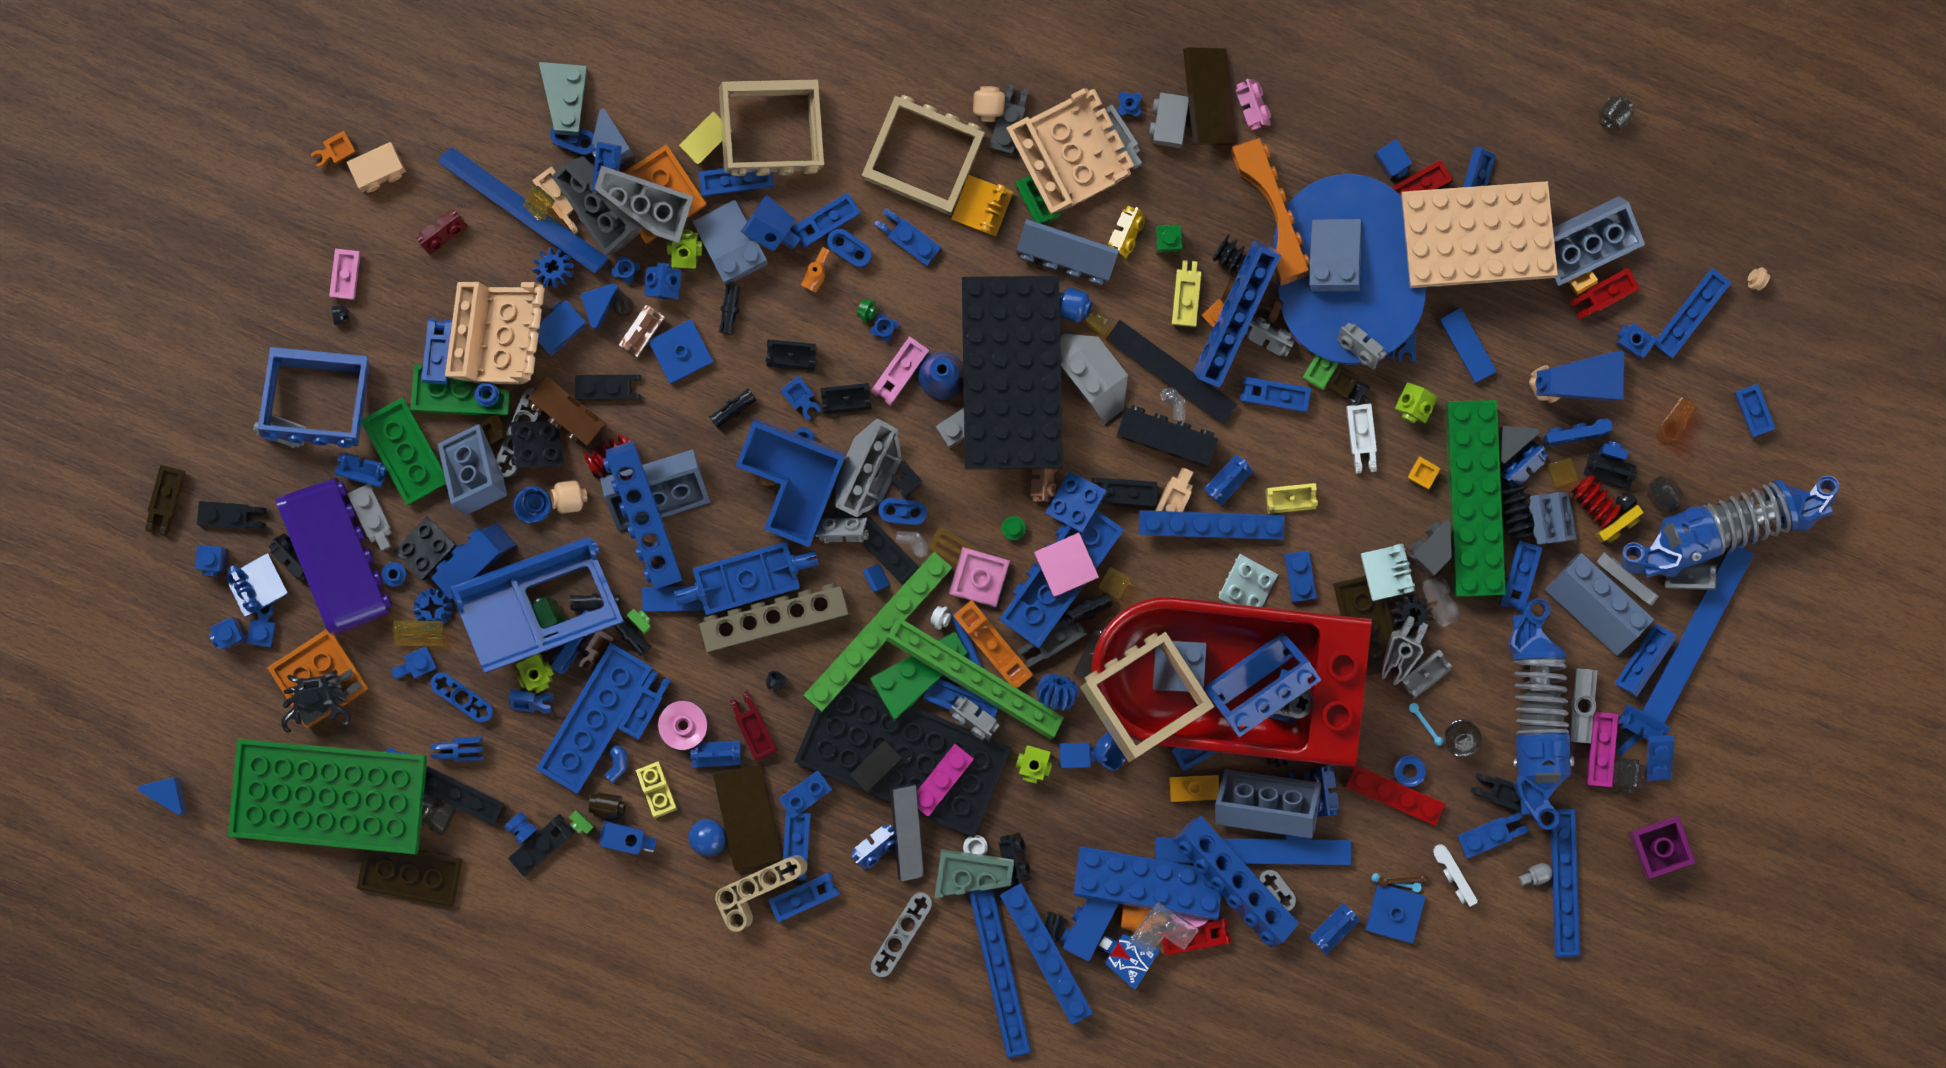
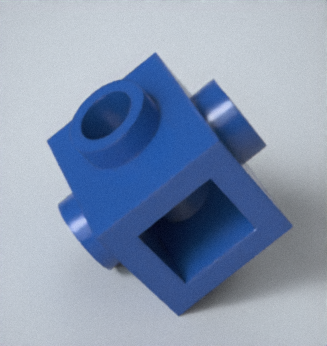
(662, 282)

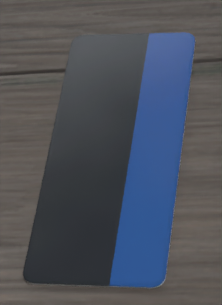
(1625, 740)

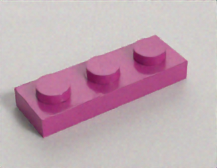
(1602, 749)
(942, 779)

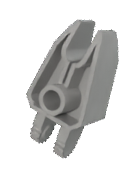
(1403, 651)

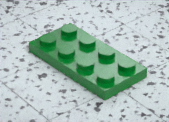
(405, 451)

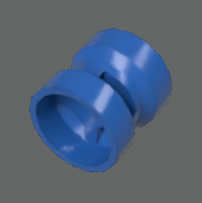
(520, 828)

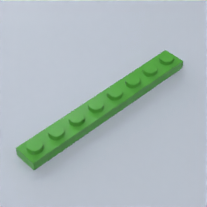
(875, 633)
(974, 678)

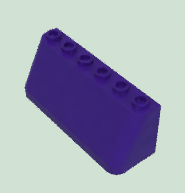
(334, 556)

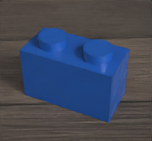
(559, 327)

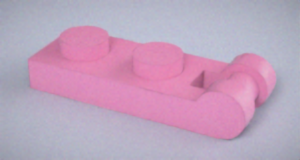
(900, 370)

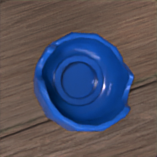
(532, 504)
(1108, 753)
(707, 838)

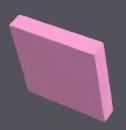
(1066, 565)
(979, 577)

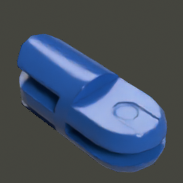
(457, 749)

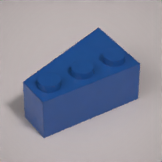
(473, 558)

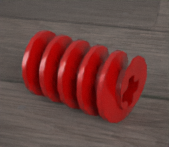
(596, 462)
(1596, 500)

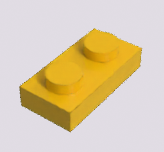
(1627, 519)

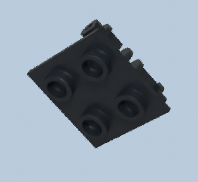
(536, 445)
(425, 548)

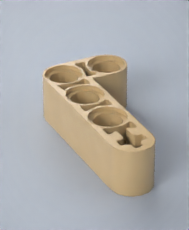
(762, 885)

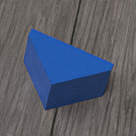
(598, 302)
(167, 793)

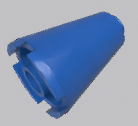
(941, 385)

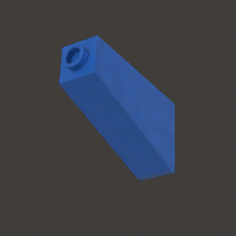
(1588, 379)

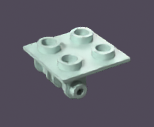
(1387, 572)
(1247, 583)

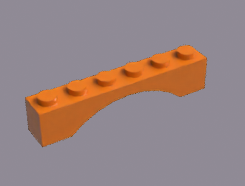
(1253, 166)

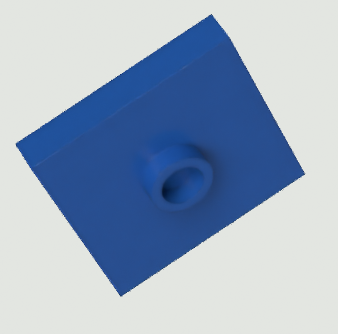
(681, 351)
(1395, 913)

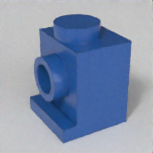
(1637, 350)

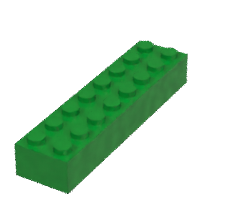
(1474, 498)

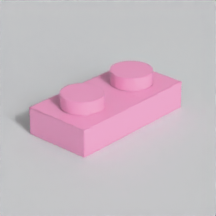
(345, 274)

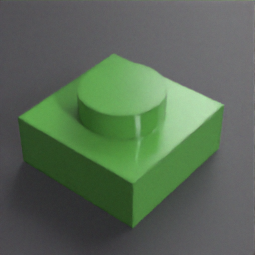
(640, 620)
(581, 823)

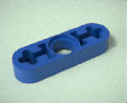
(473, 712)

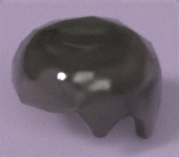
(1463, 738)

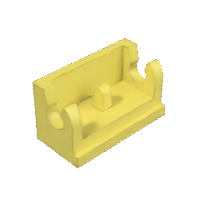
(703, 139)
(1291, 498)

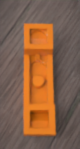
(992, 644)

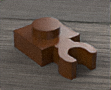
(594, 646)

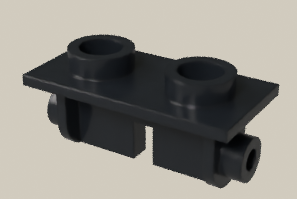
(1610, 470)
(283, 550)
(1014, 847)

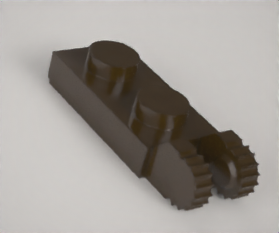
(164, 497)

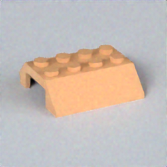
(1071, 151)
(494, 333)

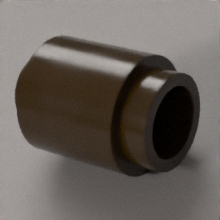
(607, 805)

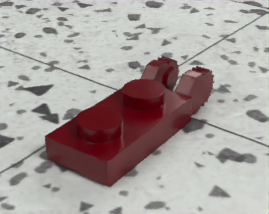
(753, 728)

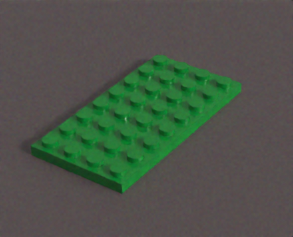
(327, 796)

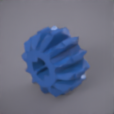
(550, 260)
(1057, 692)

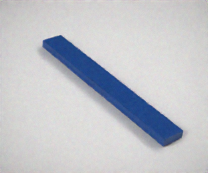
(513, 203)
(1697, 634)
(1270, 851)
(1000, 973)

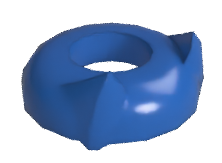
(1402, 779)

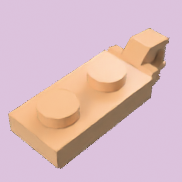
(1176, 493)

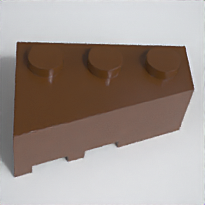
(565, 411)

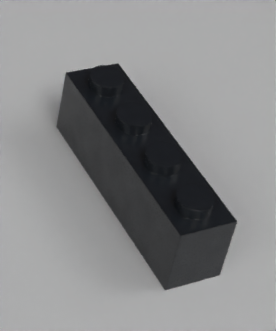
(1167, 437)

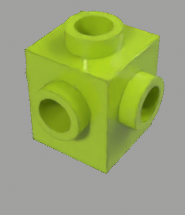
(685, 252)
(1416, 403)
(527, 669)
(1039, 755)

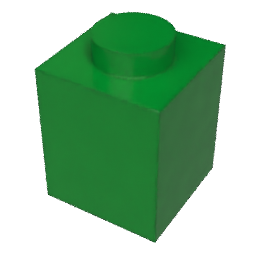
(1168, 239)

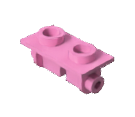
(1251, 95)

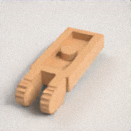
(561, 204)

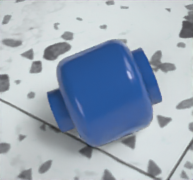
(1075, 304)

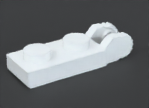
(1362, 435)
(1454, 874)

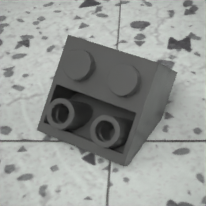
(1434, 550)

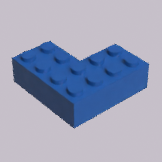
(803, 470)

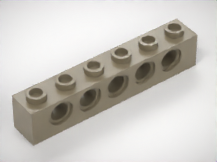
(715, 641)

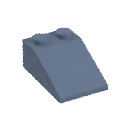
(729, 249)
(1335, 255)
(471, 471)

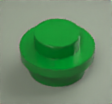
(867, 310)
(1013, 528)

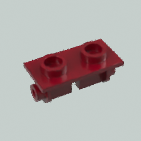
(450, 226)

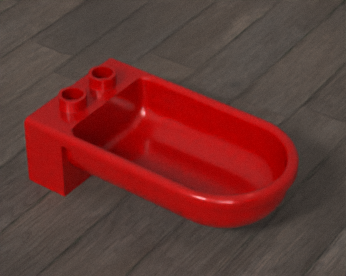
(1331, 643)

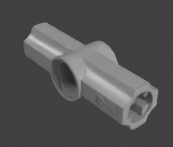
(1585, 689)

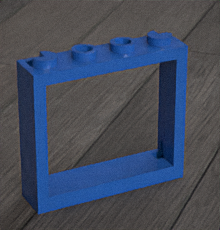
(312, 360)
(1251, 671)

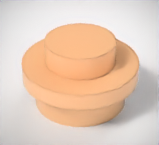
(1758, 279)

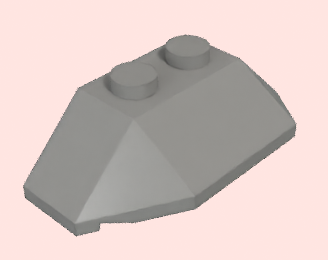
(1094, 374)
(868, 468)

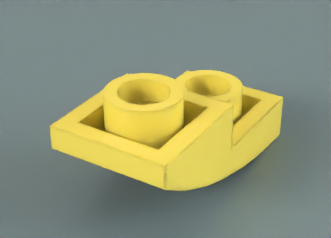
(656, 789)

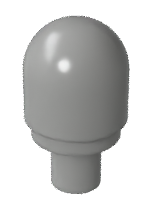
(1536, 875)

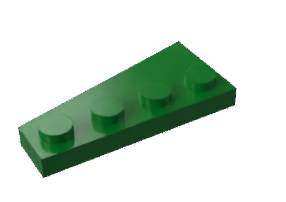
(454, 397)
(909, 679)

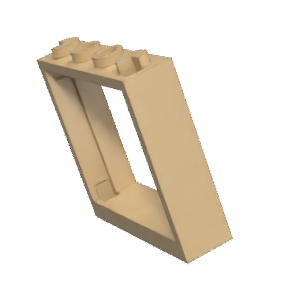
(772, 88)
(907, 190)
(1108, 716)

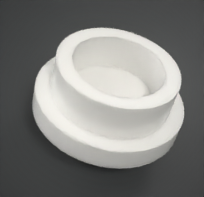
(940, 617)
(975, 845)

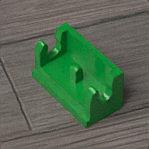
(1034, 202)

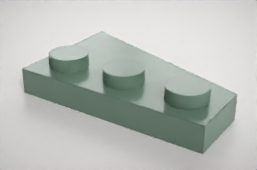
(970, 872)

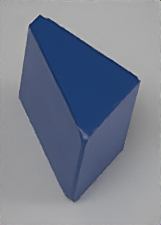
(876, 577)

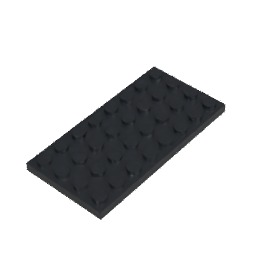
(1012, 373)
(860, 723)

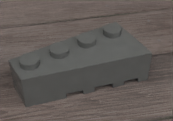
(605, 221)

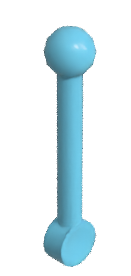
(1414, 708)
(1416, 887)

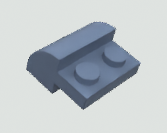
(1552, 518)

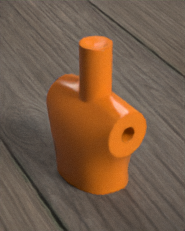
(814, 279)
(1133, 917)

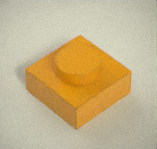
(1583, 282)
(1423, 473)

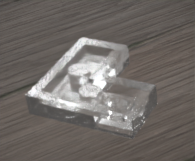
(1162, 923)

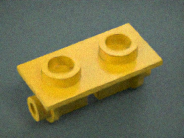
(1132, 221)

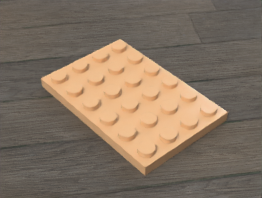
(1479, 234)

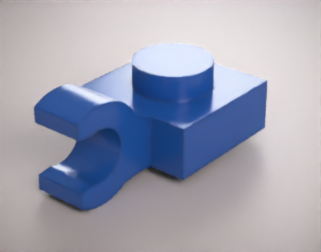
(1408, 347)
(417, 663)
(526, 701)

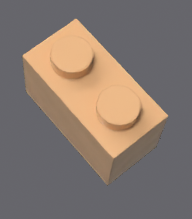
(376, 167)

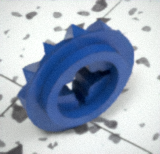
(439, 598)

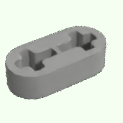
(1281, 886)

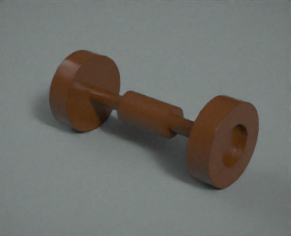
(1274, 311)

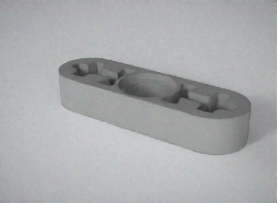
(1628, 579)

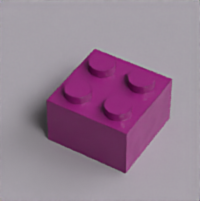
(1661, 847)

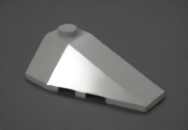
(650, 204)

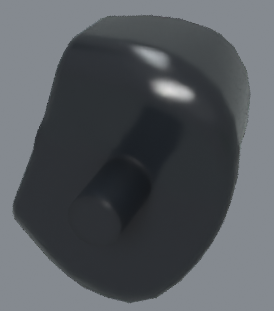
(1358, 393)

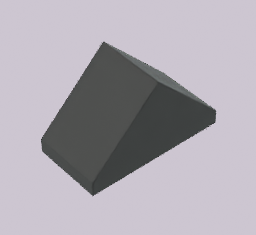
(1513, 439)

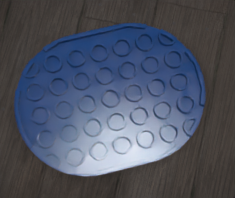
(1386, 303)

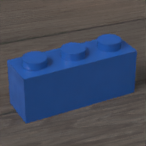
(1088, 927)

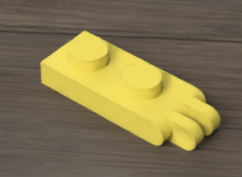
(1186, 295)

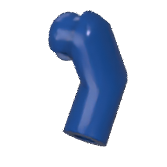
(620, 763)

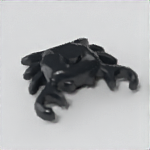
(314, 695)

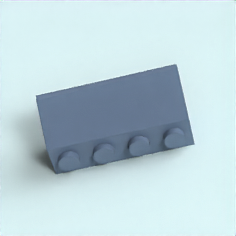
(1595, 239)
(1066, 252)
(674, 483)
(1599, 604)
(1268, 803)

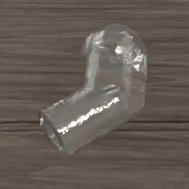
(1176, 400)
(915, 541)

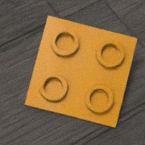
(982, 205)

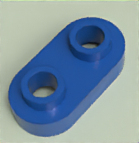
(574, 143)
(849, 248)
(903, 509)

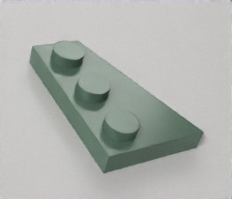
(565, 95)

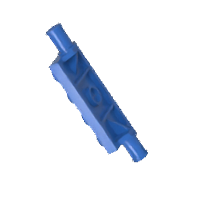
(746, 578)

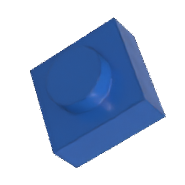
(1613, 450)

